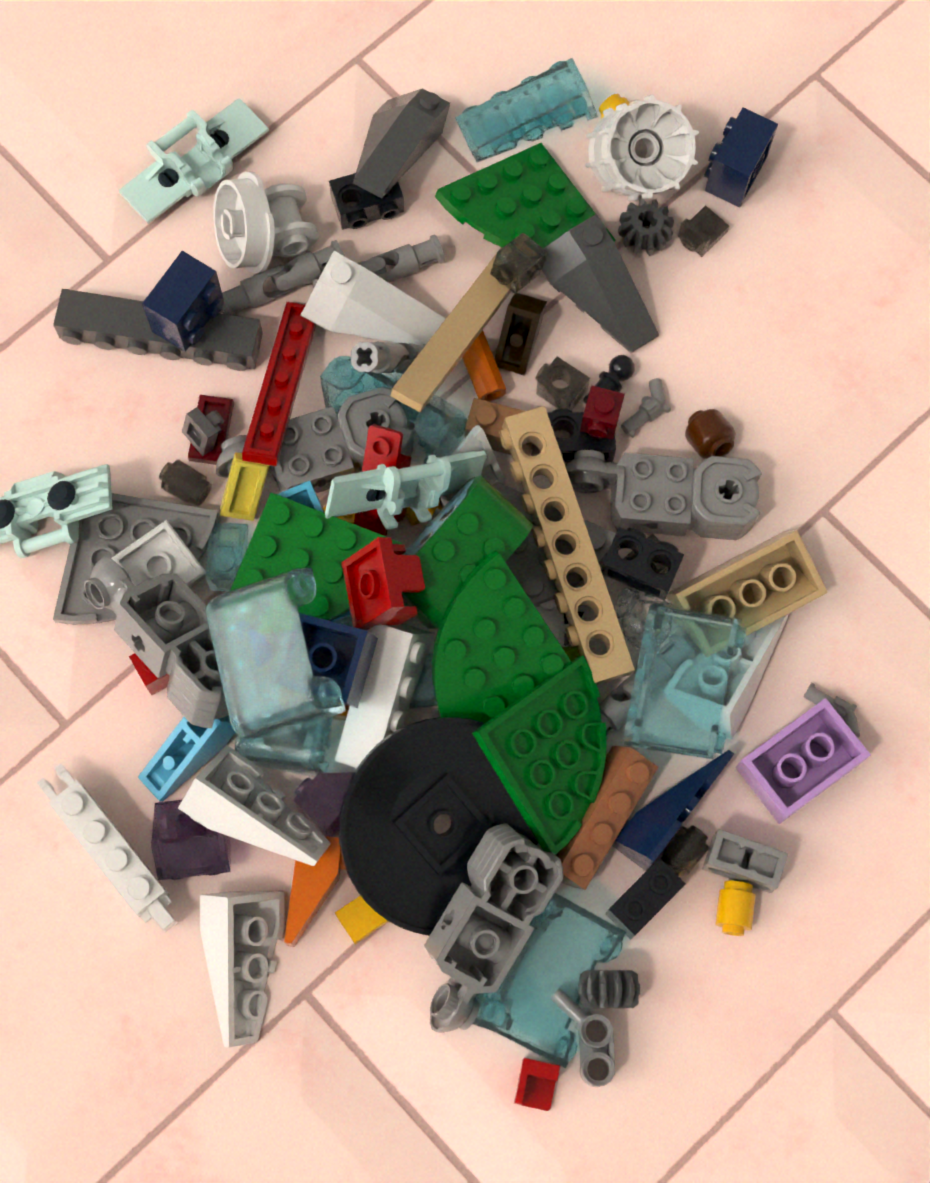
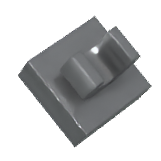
(202, 429)

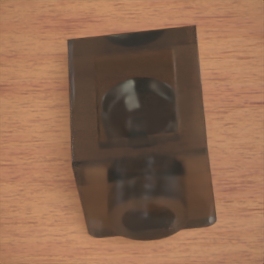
(702, 231)

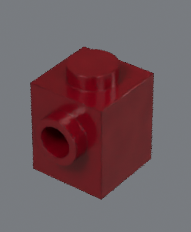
(602, 412)

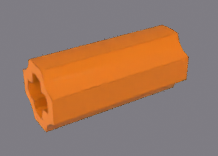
(484, 370)

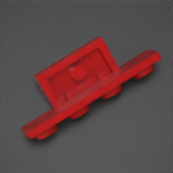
(382, 447)

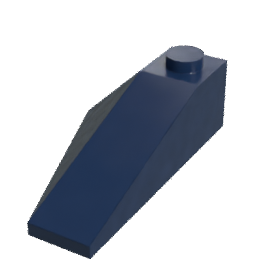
(656, 823)

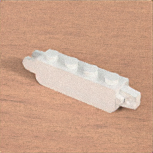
(109, 850)

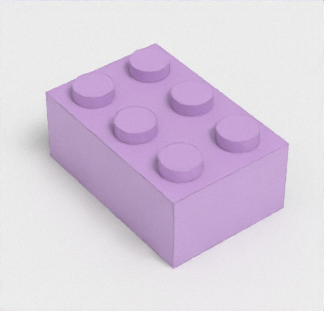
(802, 761)

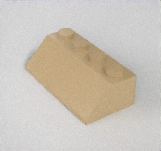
(756, 584)

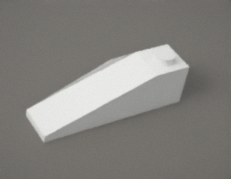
(365, 305)
(746, 672)
(239, 804)
(239, 947)

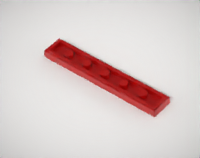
(279, 387)

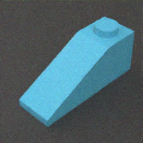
(184, 754)

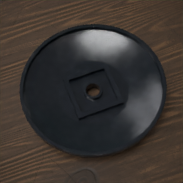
(391, 811)

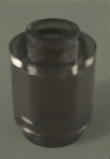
(185, 483)
(685, 850)

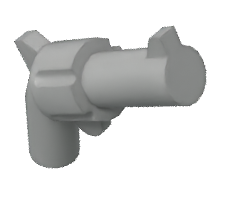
(649, 409)
(842, 707)

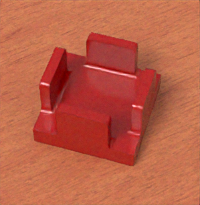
(376, 583)

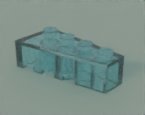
(527, 111)

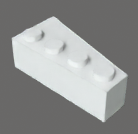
(387, 690)

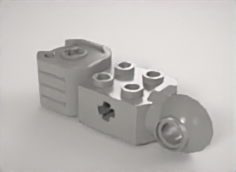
(326, 443)
(672, 496)
(168, 632)
(489, 922)

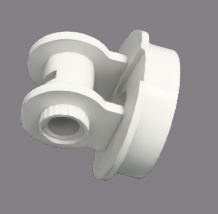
(259, 222)

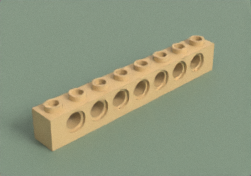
(535, 428)

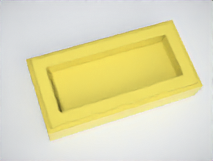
(243, 489)

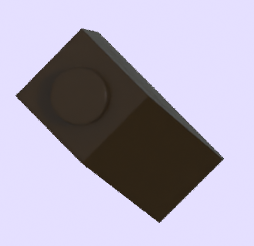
(519, 333)

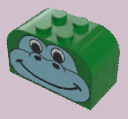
(458, 540)

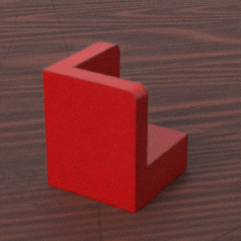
(536, 1084)

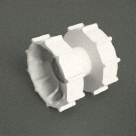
(668, 143)

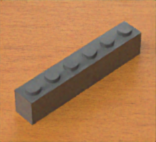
(124, 325)

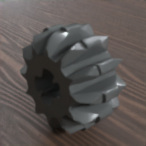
(648, 215)
(609, 989)

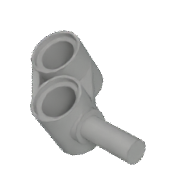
(589, 1050)

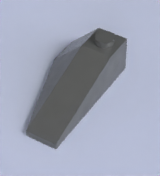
(398, 138)
(594, 276)

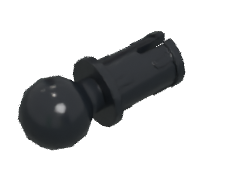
(620, 369)

